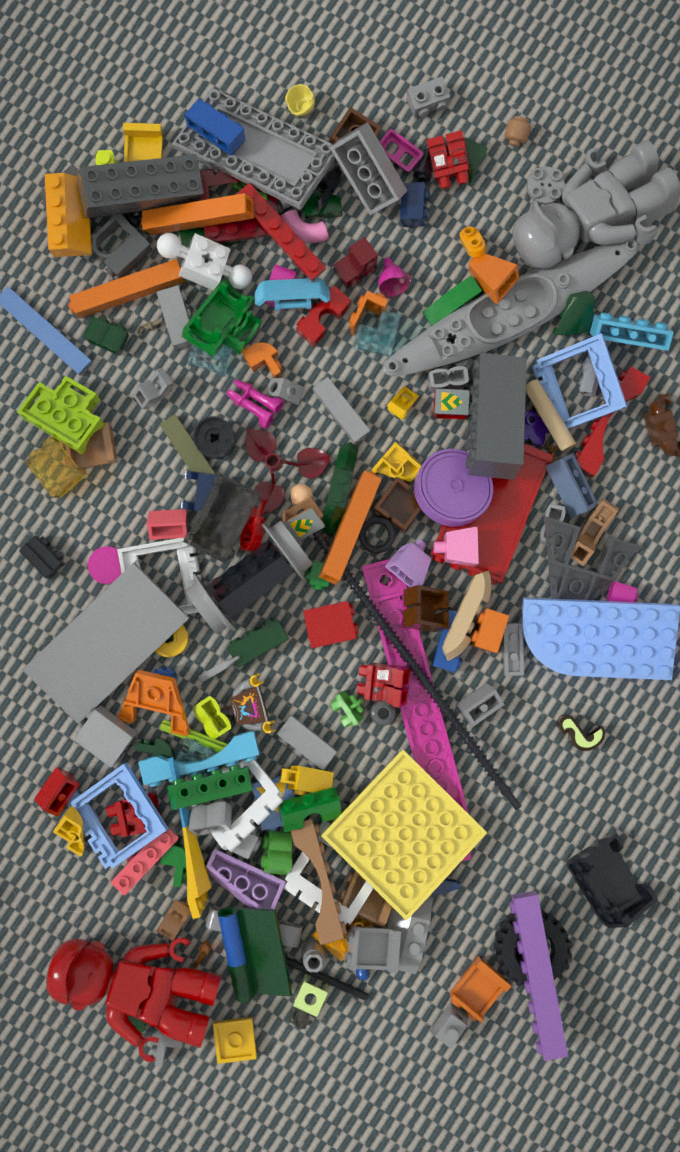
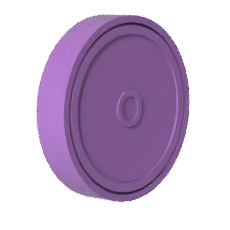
(447, 490)

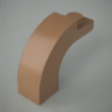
(592, 531)

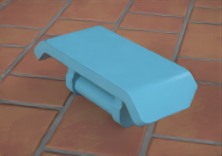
(291, 289)

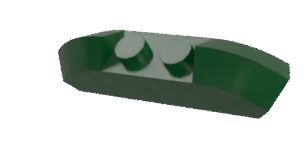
(339, 488)

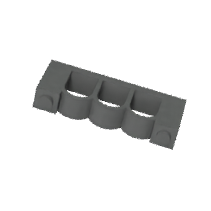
(128, 254)

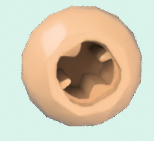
(300, 492)

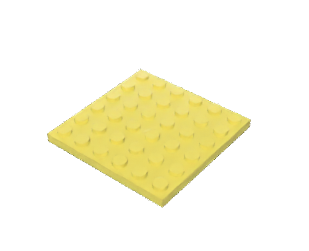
(404, 834)

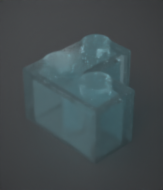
(379, 340)

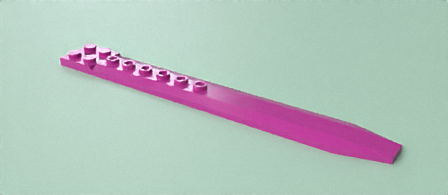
(420, 715)

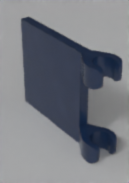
(204, 485)

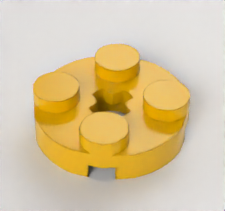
(174, 648)

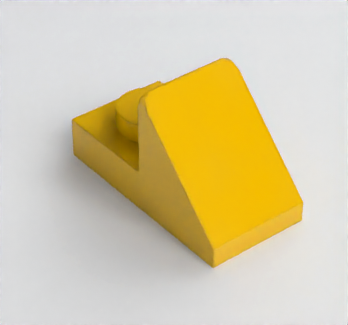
(402, 402)

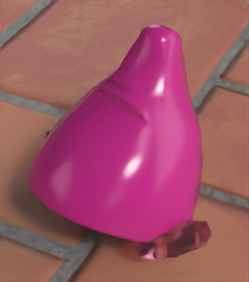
(393, 279)

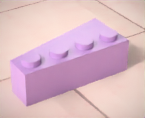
(244, 881)

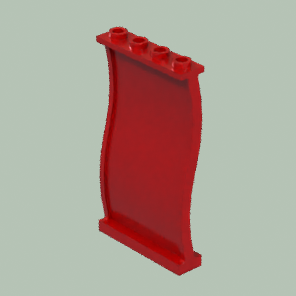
(504, 518)

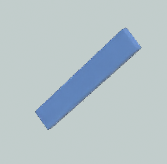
(44, 331)

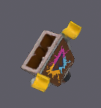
(249, 706)

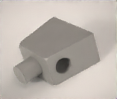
(450, 1026)

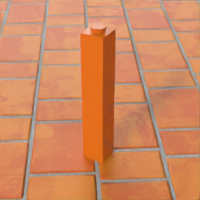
(198, 214)
(125, 289)
(349, 527)

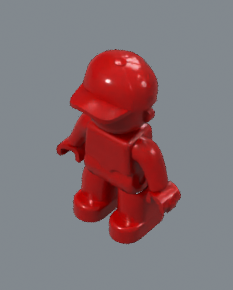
(86, 973)

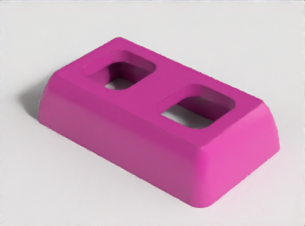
(404, 147)

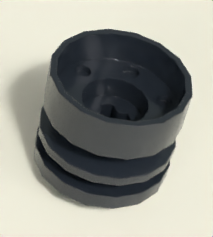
(203, 437)

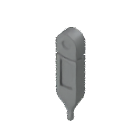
(217, 669)

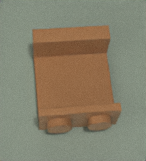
(99, 449)

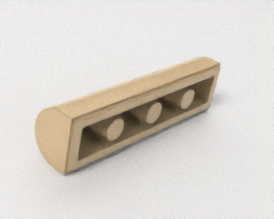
(550, 415)

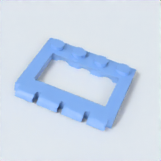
(604, 372)
(143, 808)

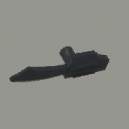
(329, 185)

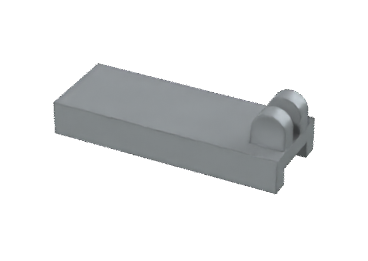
(513, 650)

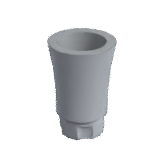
(313, 949)

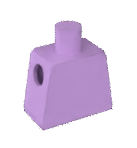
(410, 563)

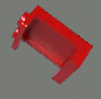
(330, 624)

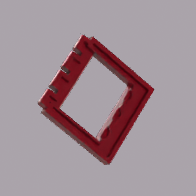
(235, 230)

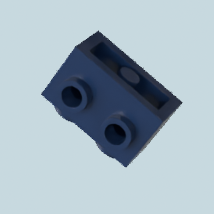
(414, 205)

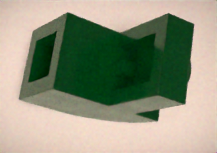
(161, 747)

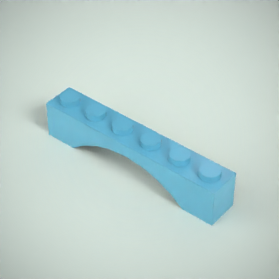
(241, 747)

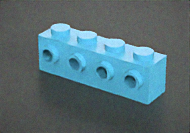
(632, 332)

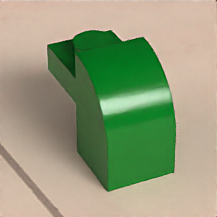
(176, 857)

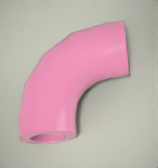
(306, 232)

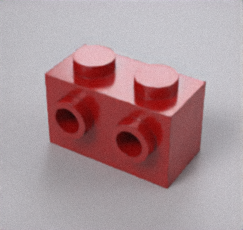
(57, 791)

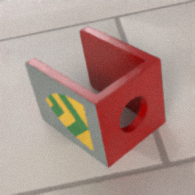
(451, 404)

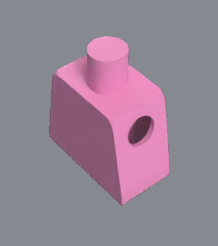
(459, 547)

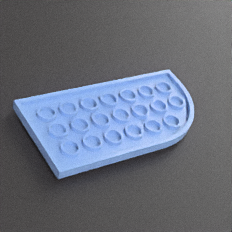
(602, 637)

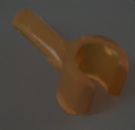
(552, 449)
(204, 948)

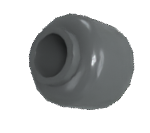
(383, 713)

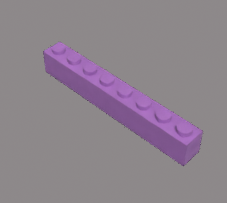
(539, 975)

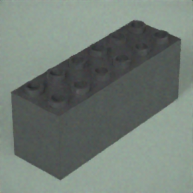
(139, 185)
(496, 416)

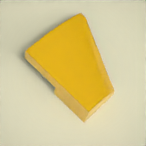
(398, 463)
(71, 830)

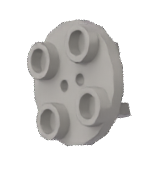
(545, 176)

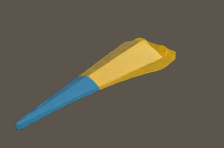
(197, 876)

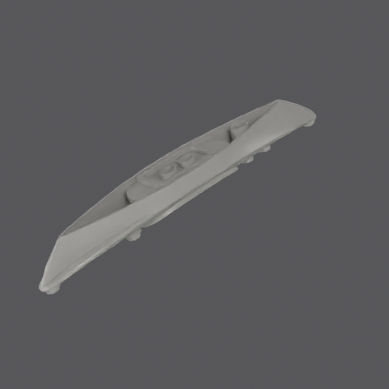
(527, 305)

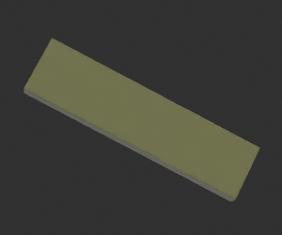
(185, 445)

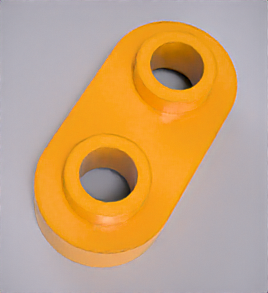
(472, 242)

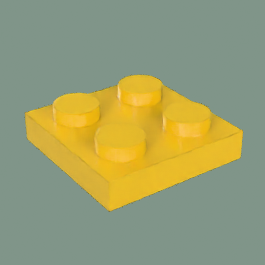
(234, 1040)

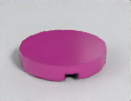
(104, 565)

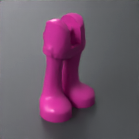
(273, 404)

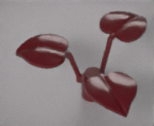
(261, 445)

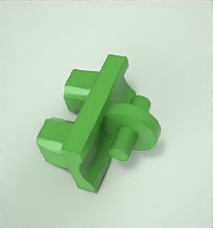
(350, 706)

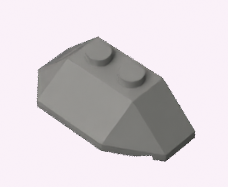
(413, 935)

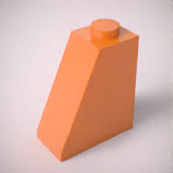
(494, 275)

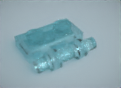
(188, 756)

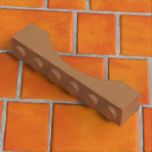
(328, 923)

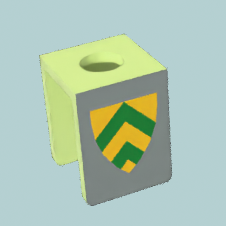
(305, 988)

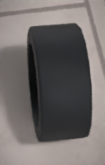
(391, 535)

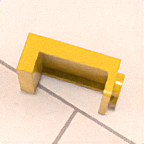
(142, 141)

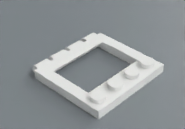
(187, 564)
(255, 813)
(312, 894)

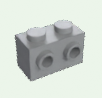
(428, 97)
(480, 704)
(248, 844)

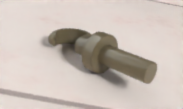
(151, 325)

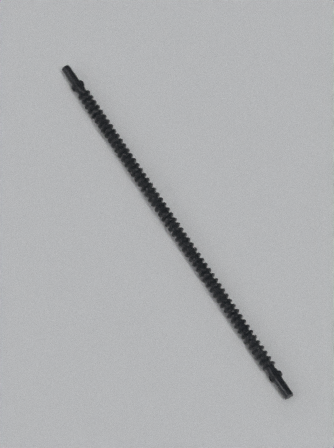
(504, 789)

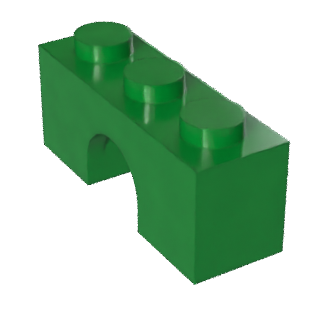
(295, 810)

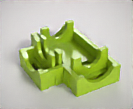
(63, 413)

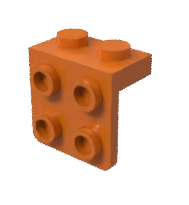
(371, 302)

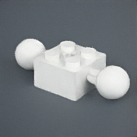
(204, 261)

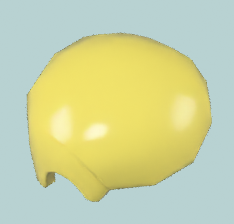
(300, 100)

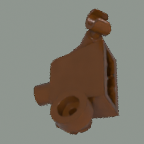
(662, 426)

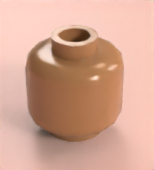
(517, 131)

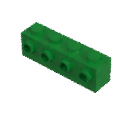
(209, 788)

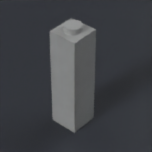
(340, 410)

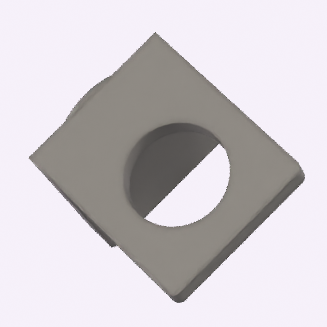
(286, 390)

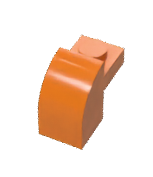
(262, 354)

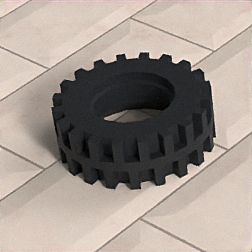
(507, 939)

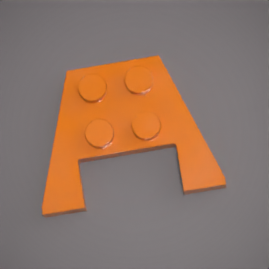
(155, 694)

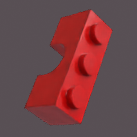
(310, 327)

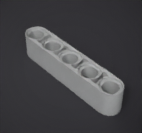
(289, 931)

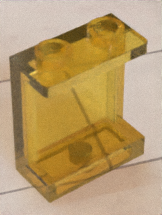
(54, 468)

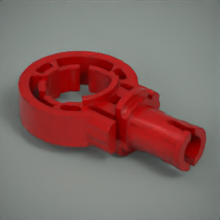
(254, 528)

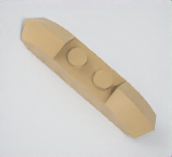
(456, 638)

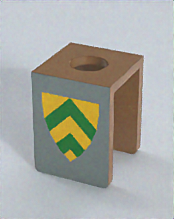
(304, 523)

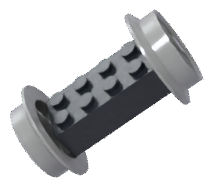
(248, 579)

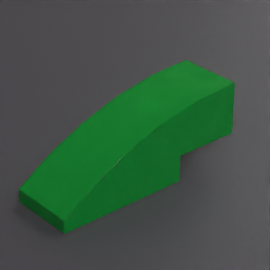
(452, 300)

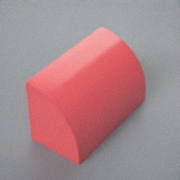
(167, 524)

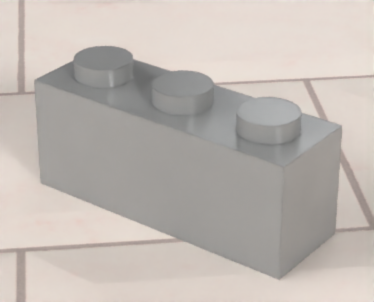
(175, 314)
(306, 743)

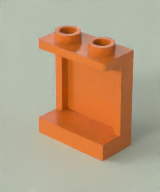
(478, 989)

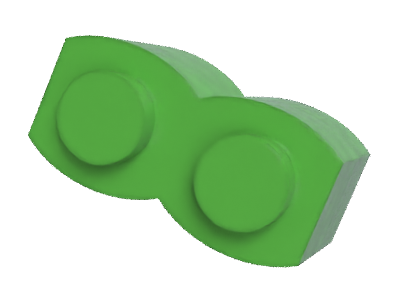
(277, 852)

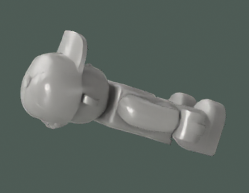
(599, 208)

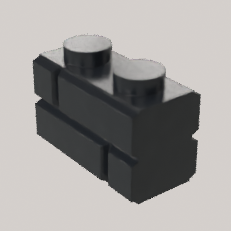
(42, 556)

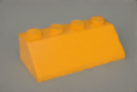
(67, 228)

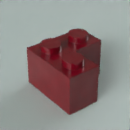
(358, 263)

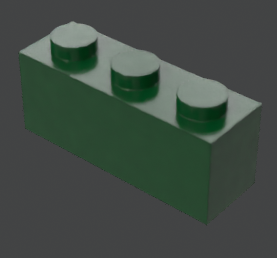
(257, 642)

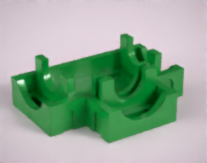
(223, 321)

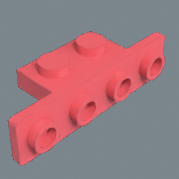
(142, 861)

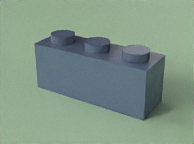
(571, 485)

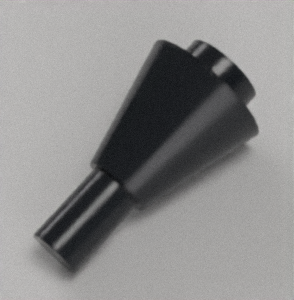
(423, 171)

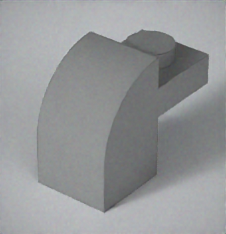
(154, 389)
(161, 1047)

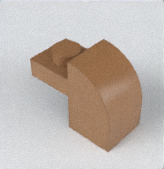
(174, 919)

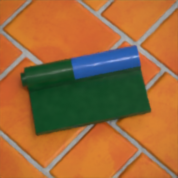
(254, 952)

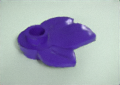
(536, 430)

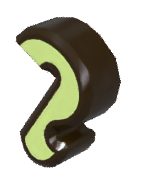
(577, 736)

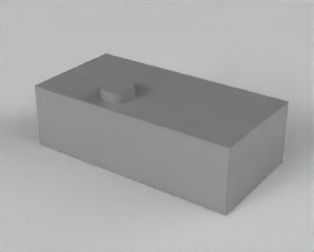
(368, 168)

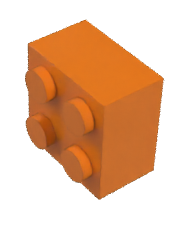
(489, 630)

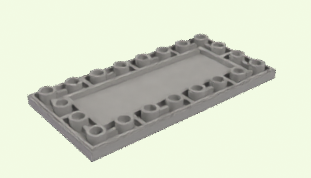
(272, 157)
(106, 643)

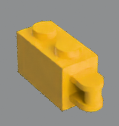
(306, 779)

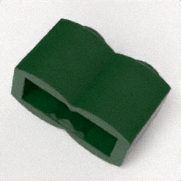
(106, 335)

